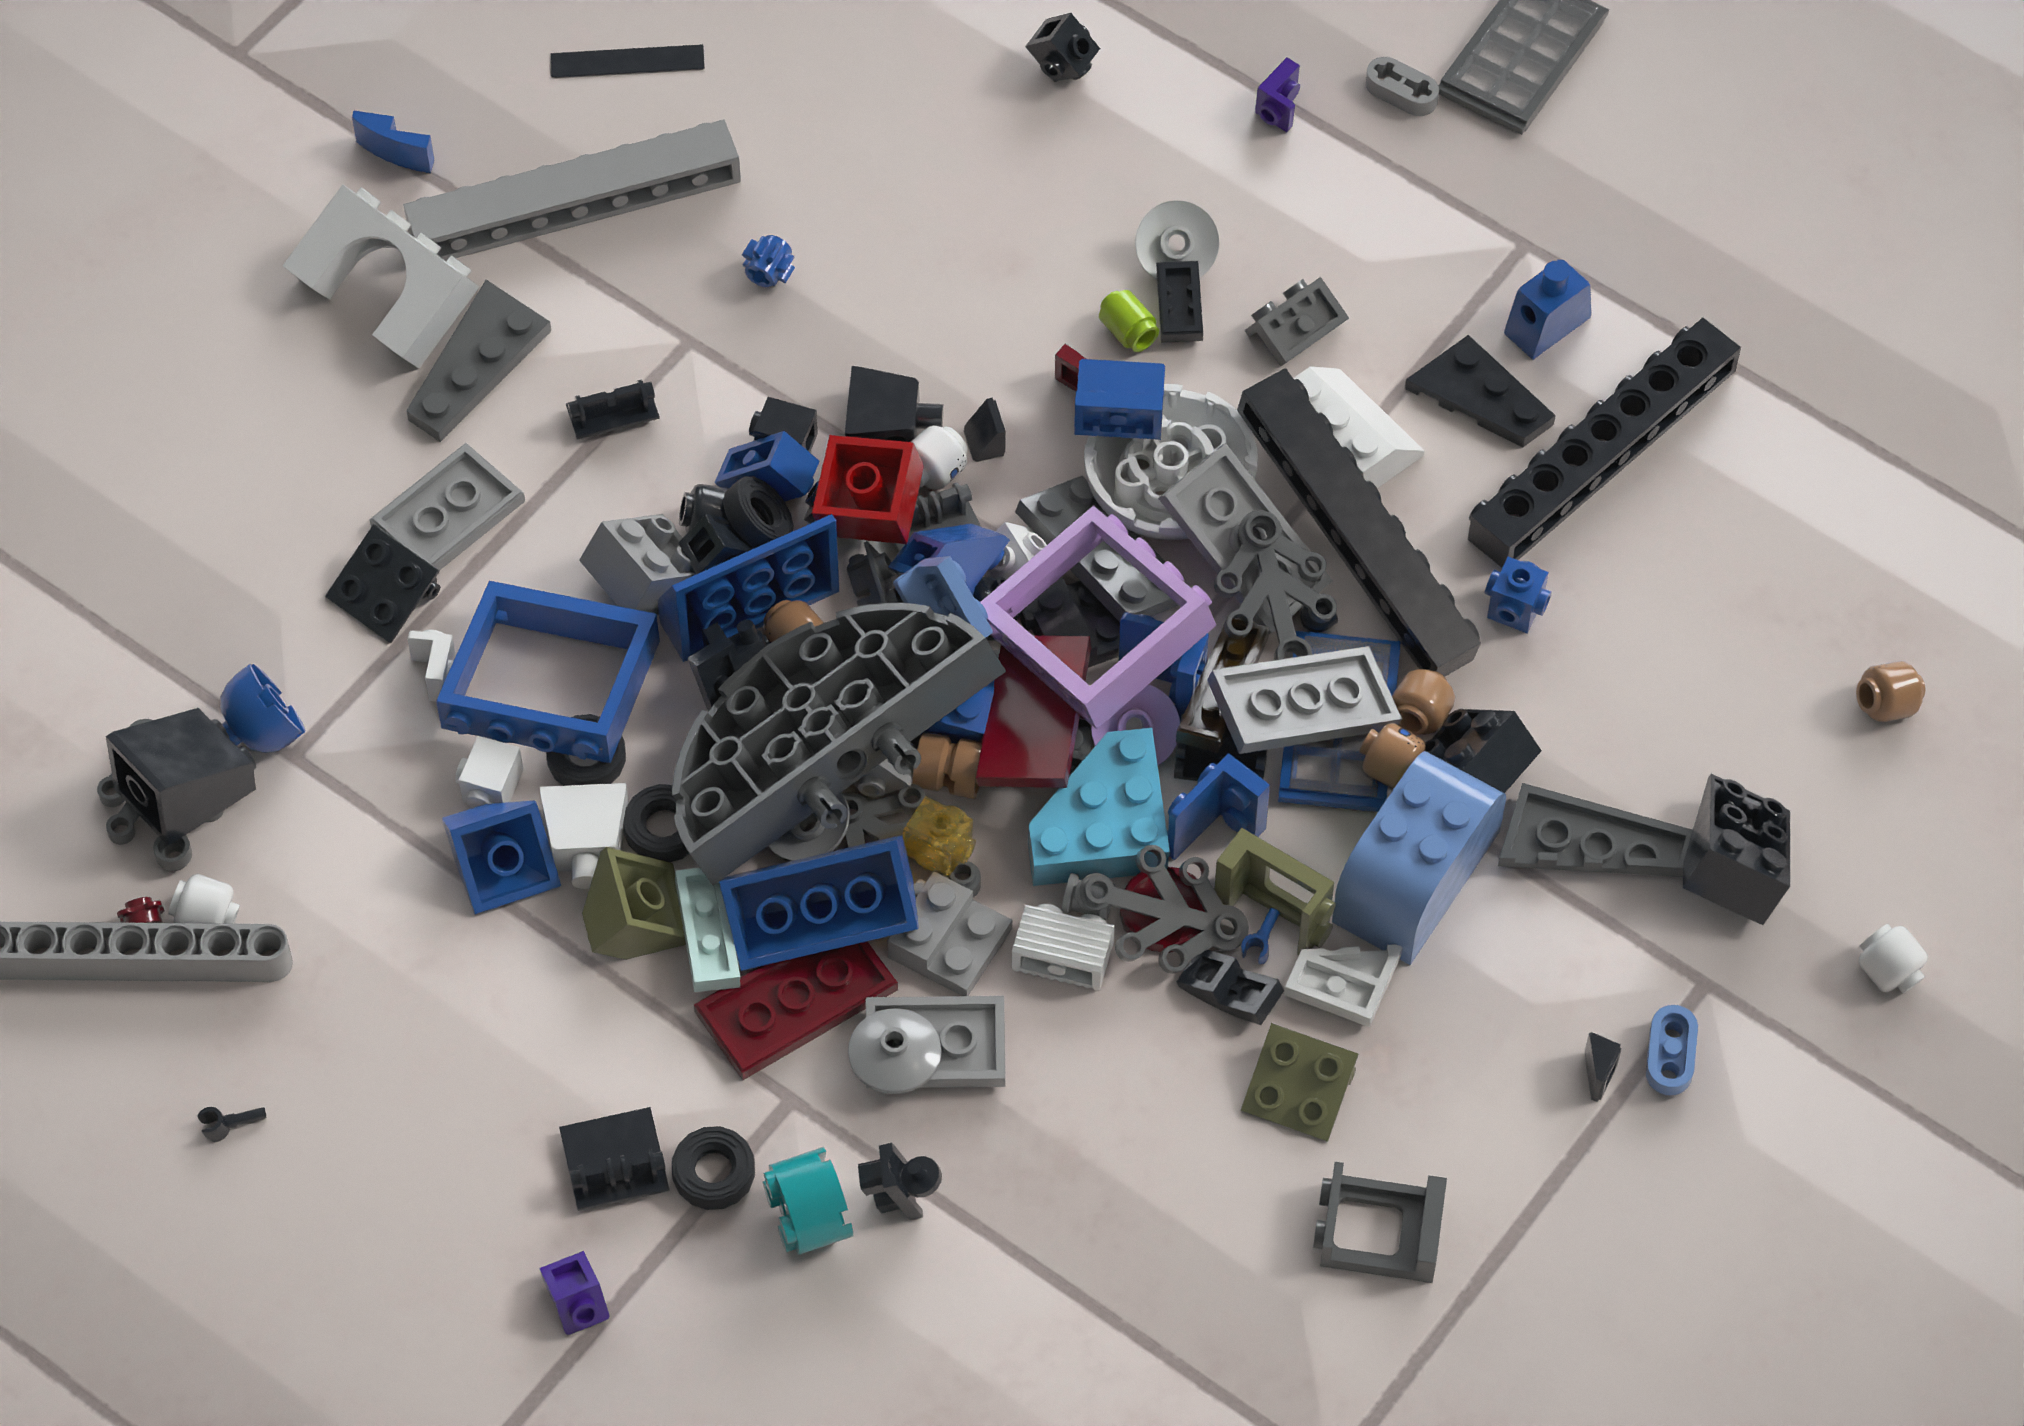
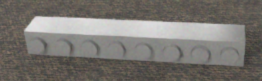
(577, 191)

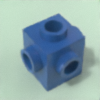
(1517, 594)

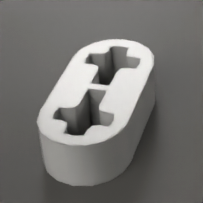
(1401, 86)

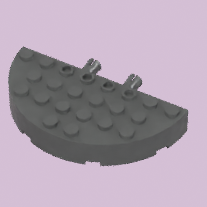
(817, 719)

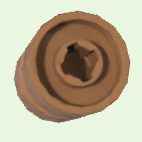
(948, 764)

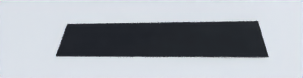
(627, 60)

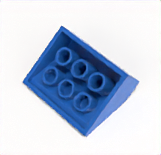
(749, 585)

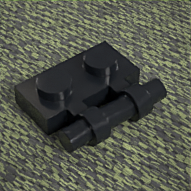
(723, 658)

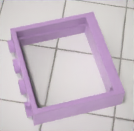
(1142, 663)

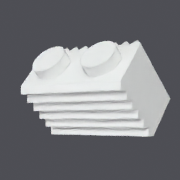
(1063, 946)

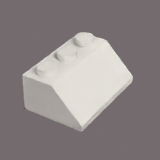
(1360, 425)

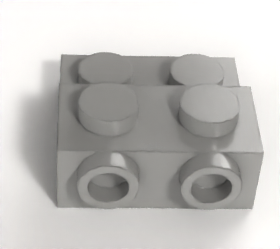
(953, 936)

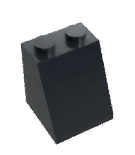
(179, 771)

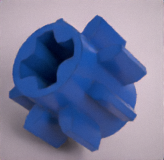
(768, 261)

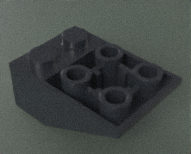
(1739, 850)

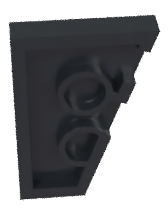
(1483, 389)

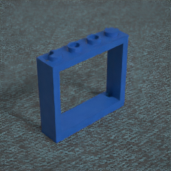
(561, 617)

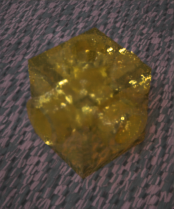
(939, 836)

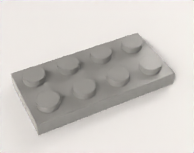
(1209, 510)
(1303, 699)

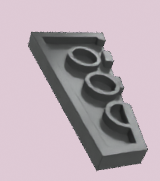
(478, 356)

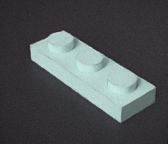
(706, 932)

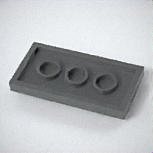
(1102, 570)

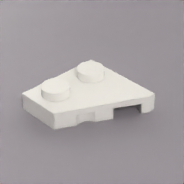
(1343, 980)

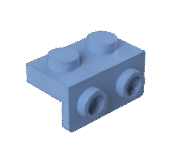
(942, 586)

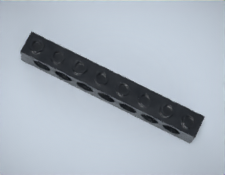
(1712, 361)

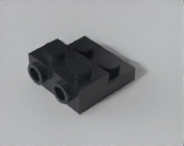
(1074, 612)

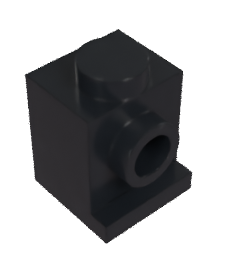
(711, 544)

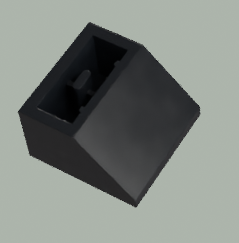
(1485, 745)

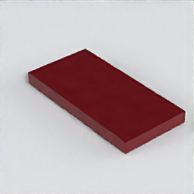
(1029, 725)
(792, 1004)

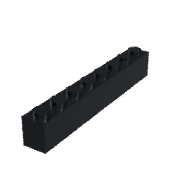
(1358, 524)

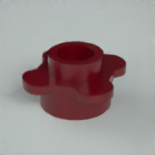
(141, 911)

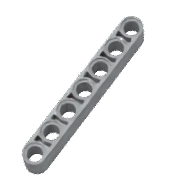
(152, 960)

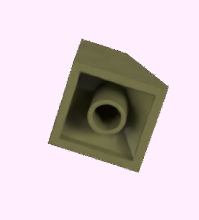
(632, 906)

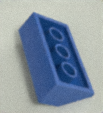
(820, 902)

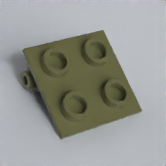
(1300, 1082)

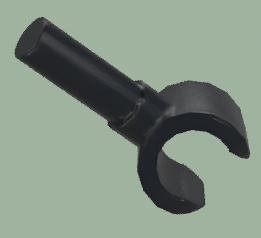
(225, 1122)

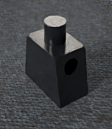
(887, 406)

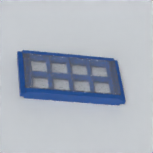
(1332, 769)

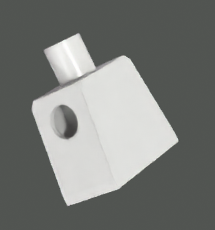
(583, 823)

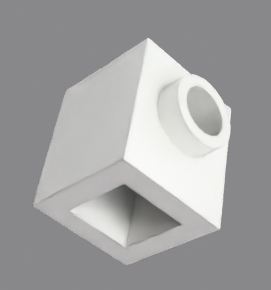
(489, 772)

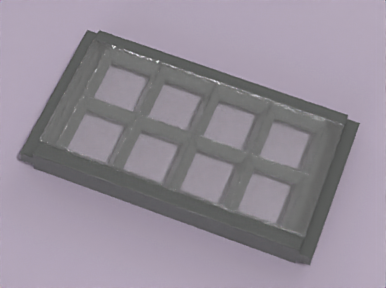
(1521, 58)

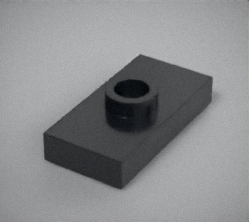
(1179, 301)

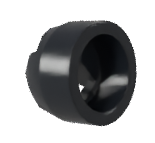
(1313, 626)

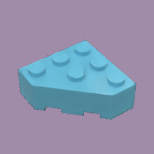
(1103, 814)

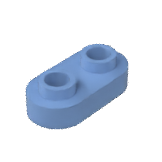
(1672, 1053)

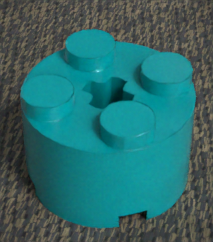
(808, 1201)

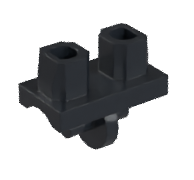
(899, 1181)

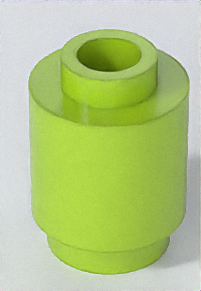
(1128, 320)

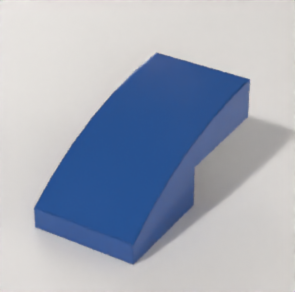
(379, 136)

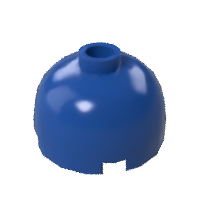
(257, 712)

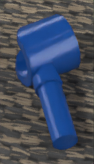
(1261, 937)

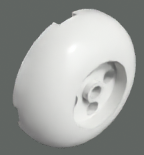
(1189, 433)

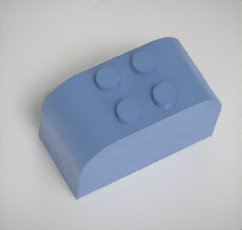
(1417, 855)

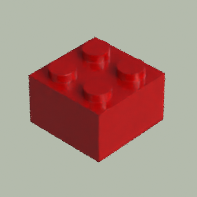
(869, 488)

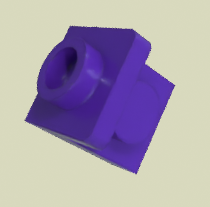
(1277, 95)
(575, 1292)

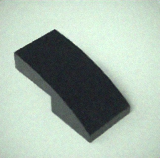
(1228, 987)

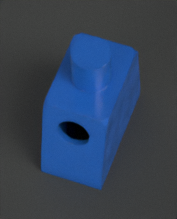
(1548, 308)

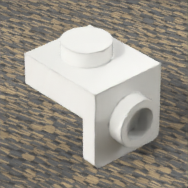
(438, 651)

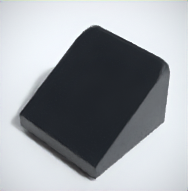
(986, 432)
(1601, 1062)

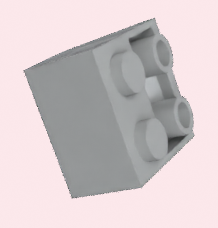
(637, 560)

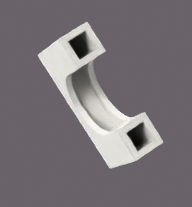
(433, 287)

